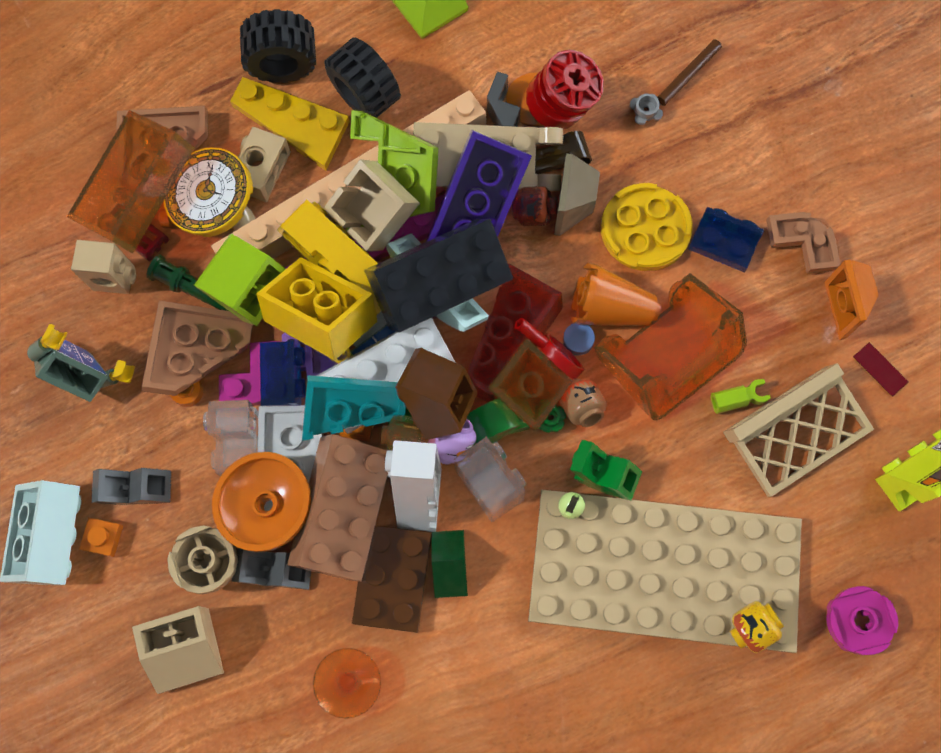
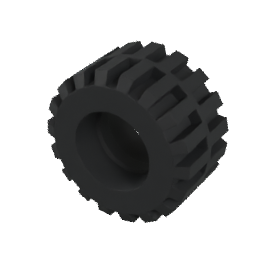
(277, 46)
(362, 78)

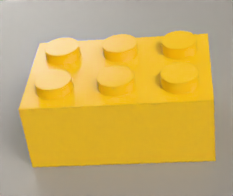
(317, 308)

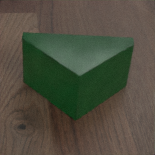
(449, 564)

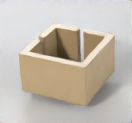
(379, 205)

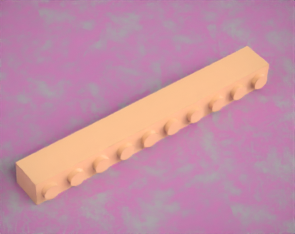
(263, 231)

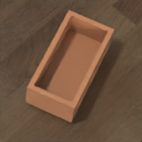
(343, 509)

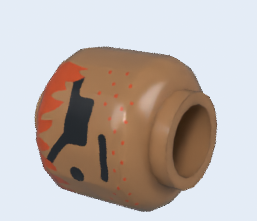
(583, 403)

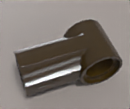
(553, 156)

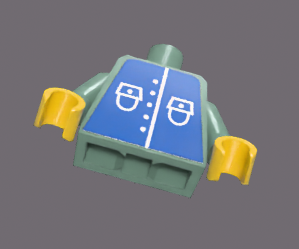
(72, 366)

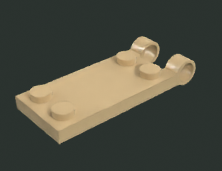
(452, 139)

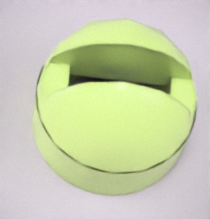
(565, 501)

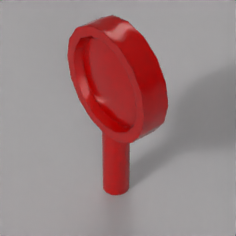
(552, 349)

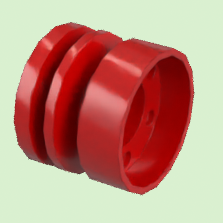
(564, 89)

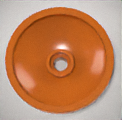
(246, 489)

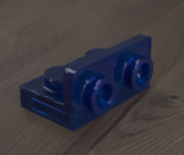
(726, 238)
(281, 373)

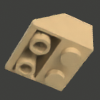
(178, 649)

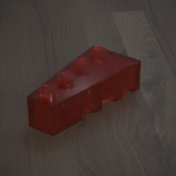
(515, 299)

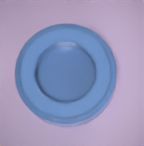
(578, 339)

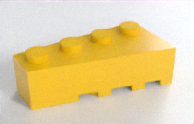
(327, 245)

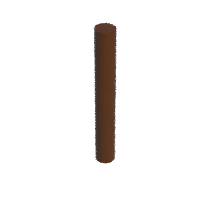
(686, 75)

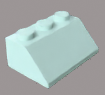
(41, 533)

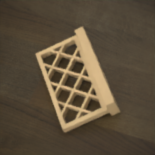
(785, 405)

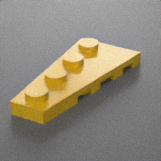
(305, 125)

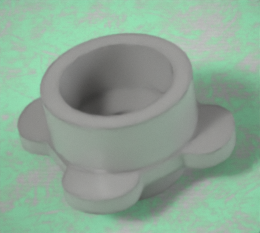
(646, 101)

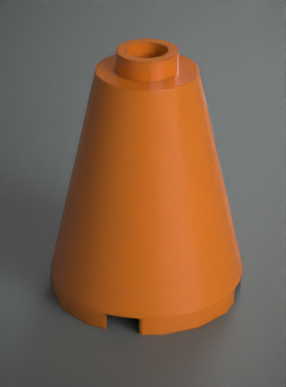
(611, 300)

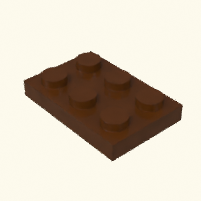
(393, 580)

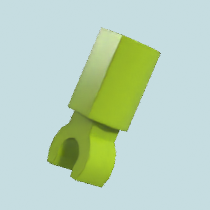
(738, 397)

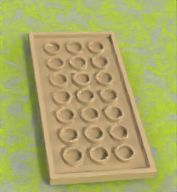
(663, 568)

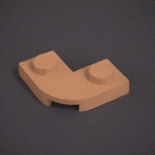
(816, 240)

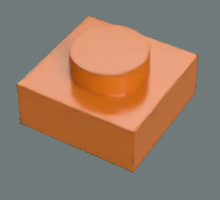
(101, 537)

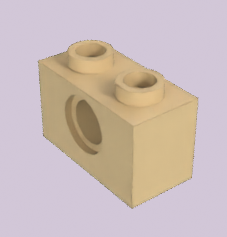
(272, 151)
(103, 267)

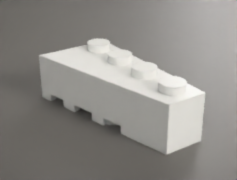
(415, 484)

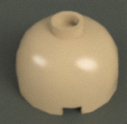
(202, 560)

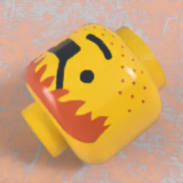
(756, 627)

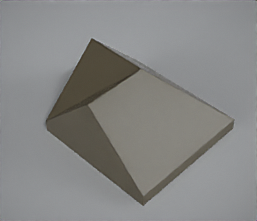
(577, 193)

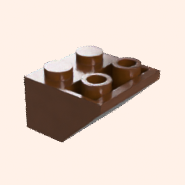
(436, 393)

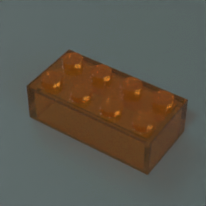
(131, 181)

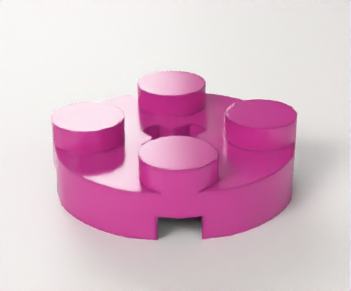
(878, 632)

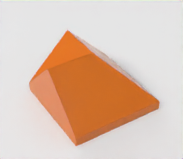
(851, 295)

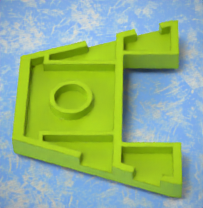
(403, 156)

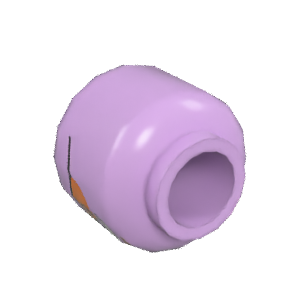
(455, 444)

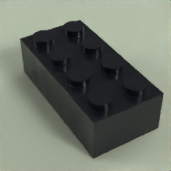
(439, 274)

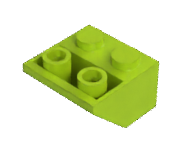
(237, 276)

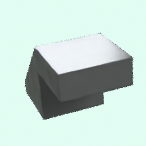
(501, 112)
(131, 487)
(269, 570)

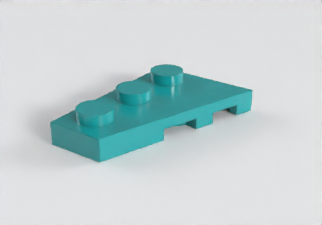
(346, 403)

